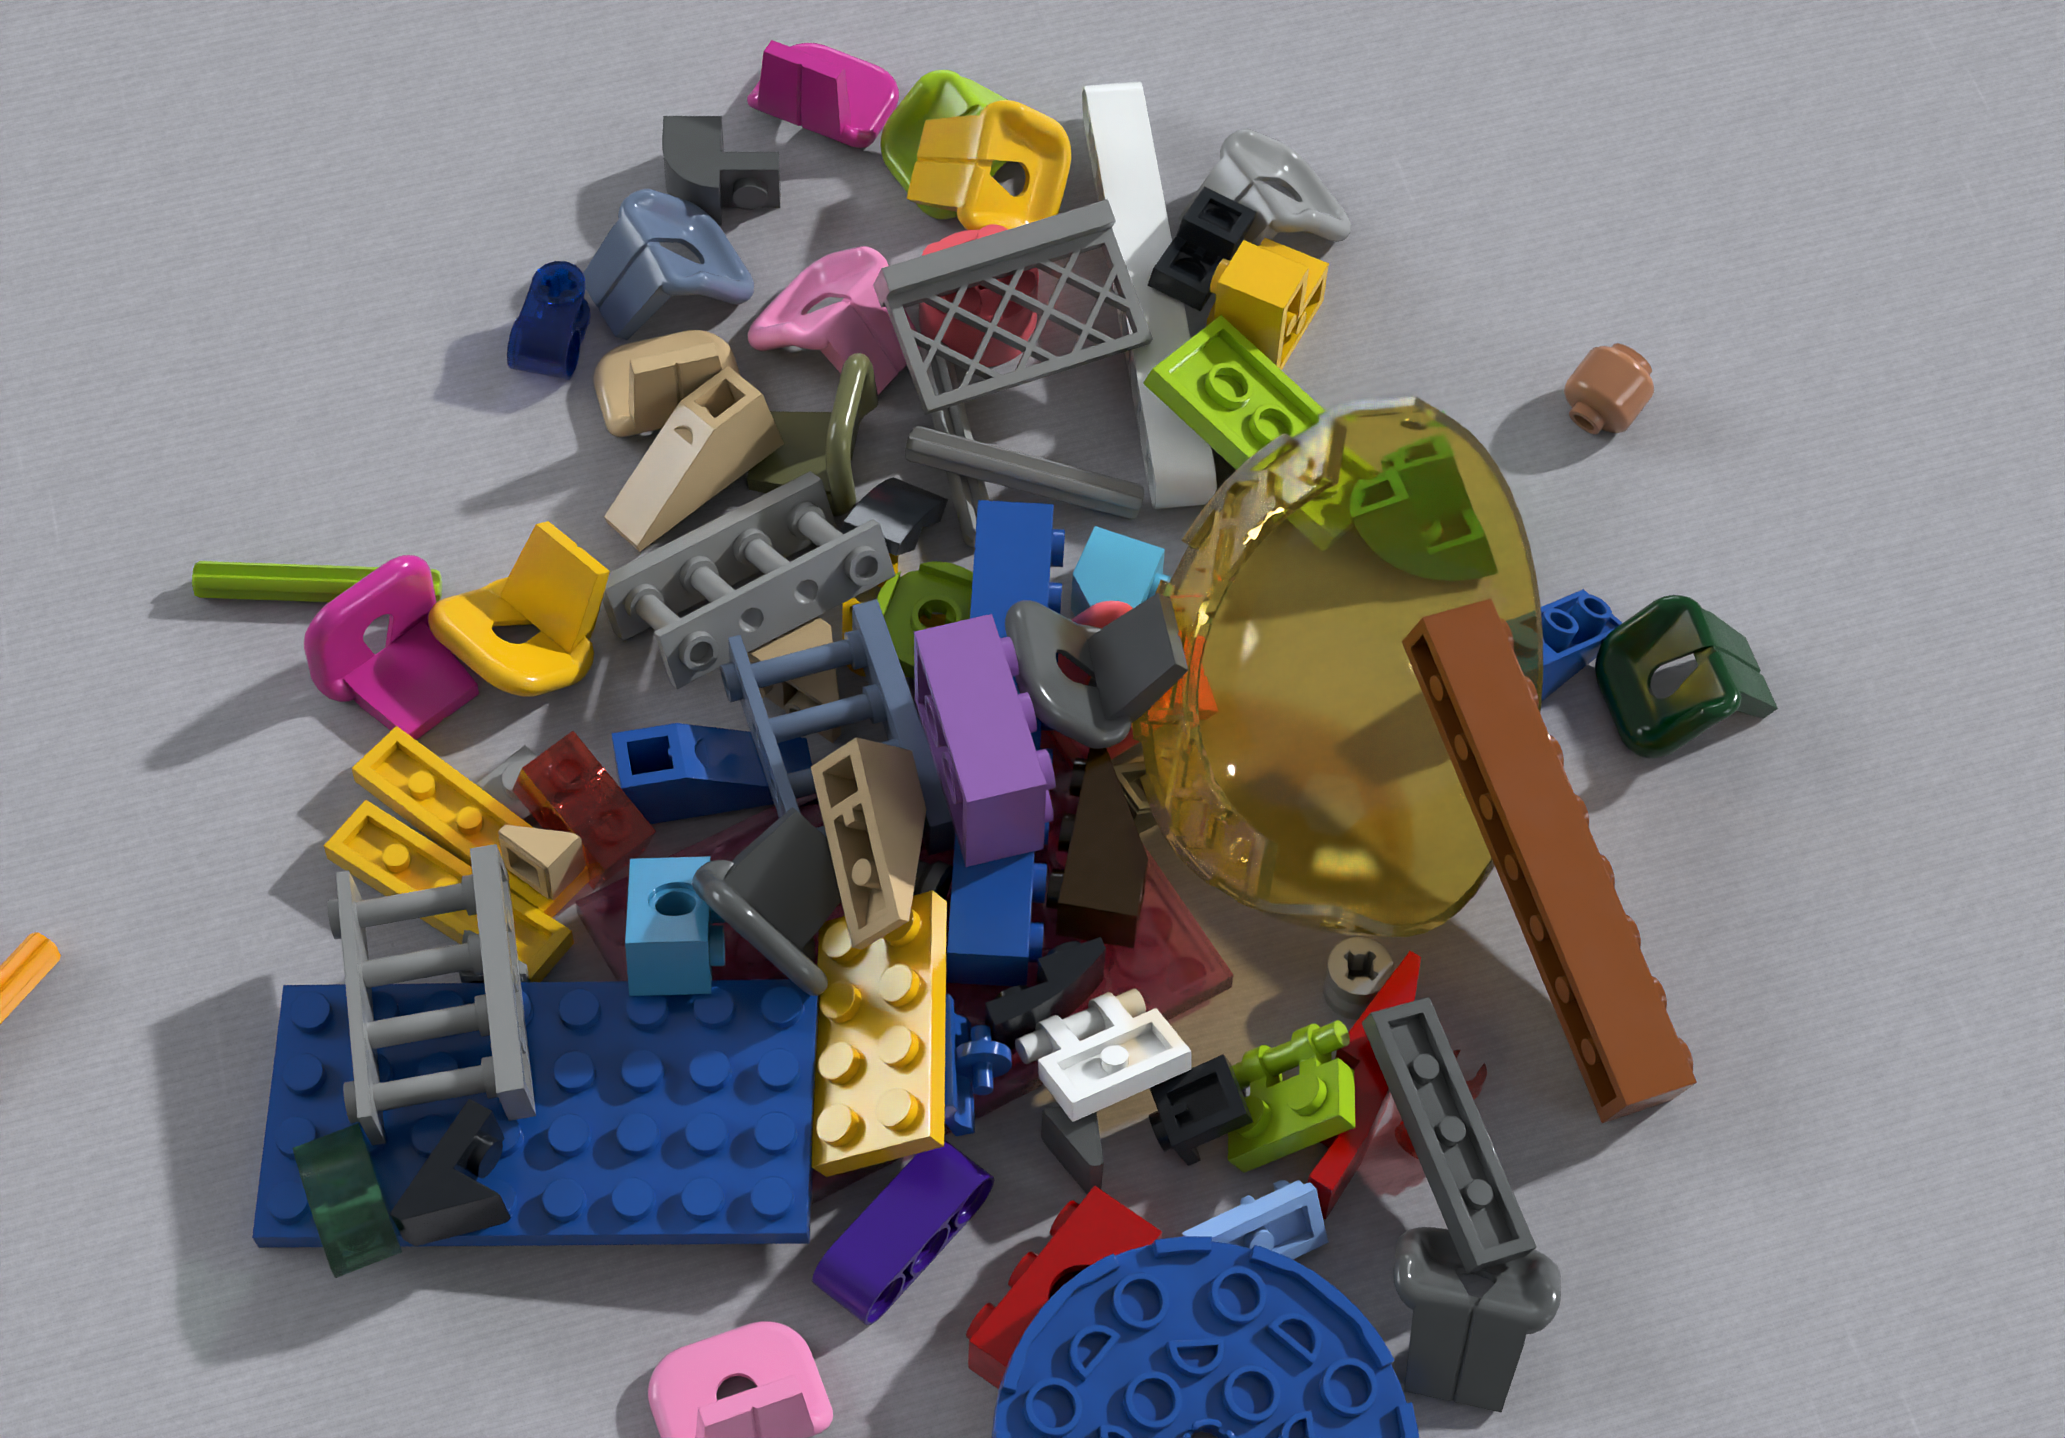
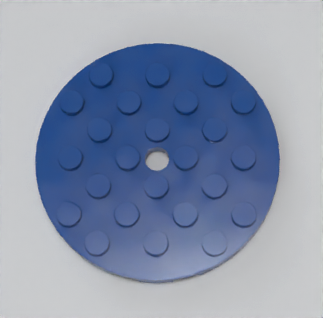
(1201, 1343)

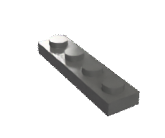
(1448, 1135)

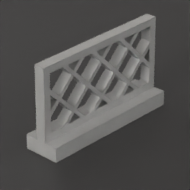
(997, 257)

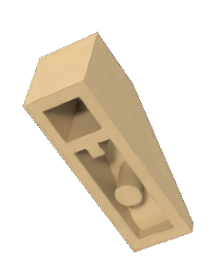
(873, 832)

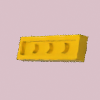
(446, 806)
(403, 861)

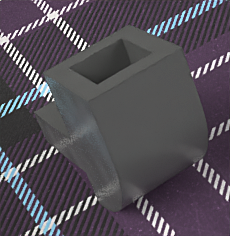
(712, 178)

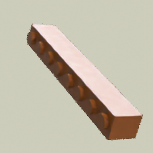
(1549, 861)

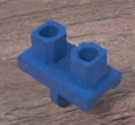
(969, 1068)

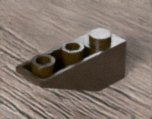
(1105, 862)

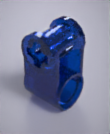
(551, 322)

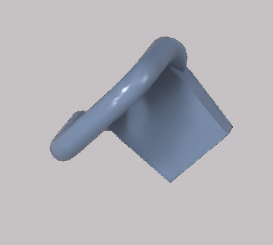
(637, 275)

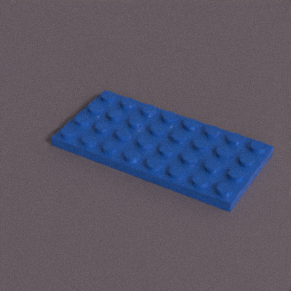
(646, 1124)

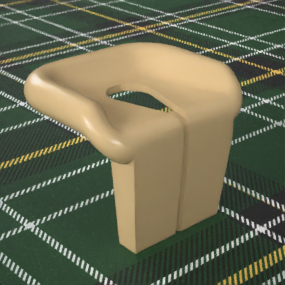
(649, 377)

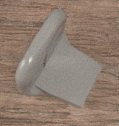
(1255, 157)

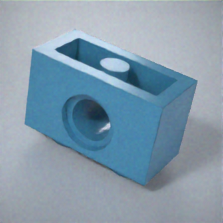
(670, 929)

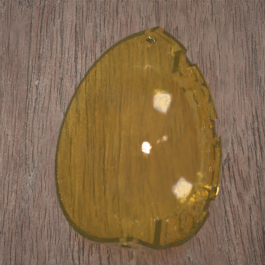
(1299, 737)

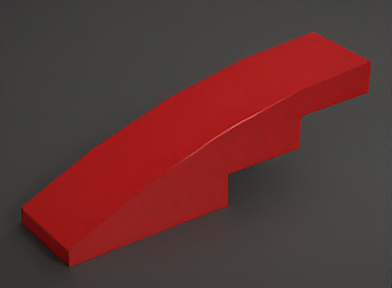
(1371, 1091)

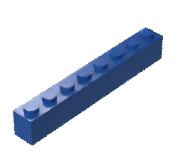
(992, 900)

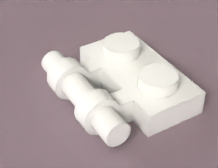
(1104, 1053)

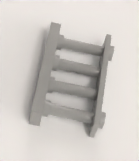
(731, 549)
(493, 1014)

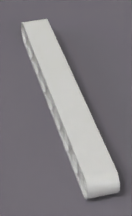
(1127, 174)

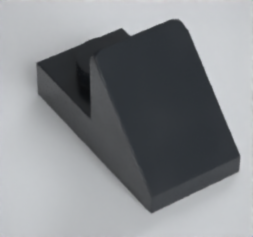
(444, 1194)

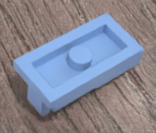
(1282, 1221)

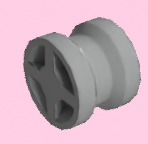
(1352, 994)

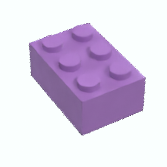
(982, 739)

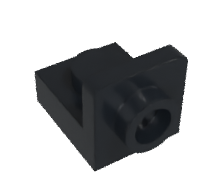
(1198, 1108)

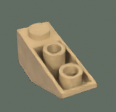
(697, 454)

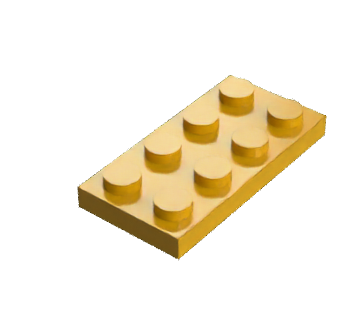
(881, 1042)

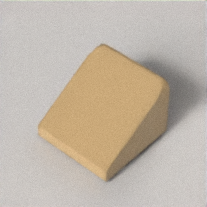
(542, 857)

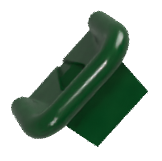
(1720, 685)

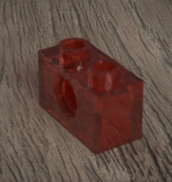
(576, 795)

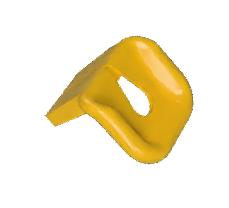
(958, 159)
(549, 587)

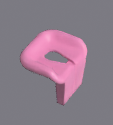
(838, 329)
(784, 1403)

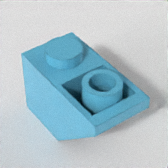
(1116, 570)

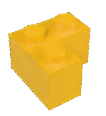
(1269, 295)

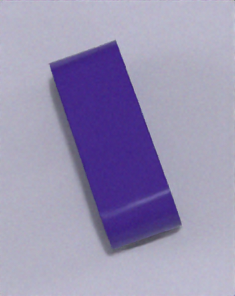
(902, 1231)

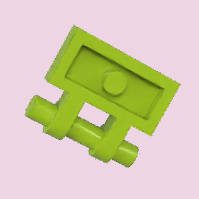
(1299, 1109)

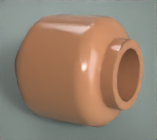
(1609, 389)

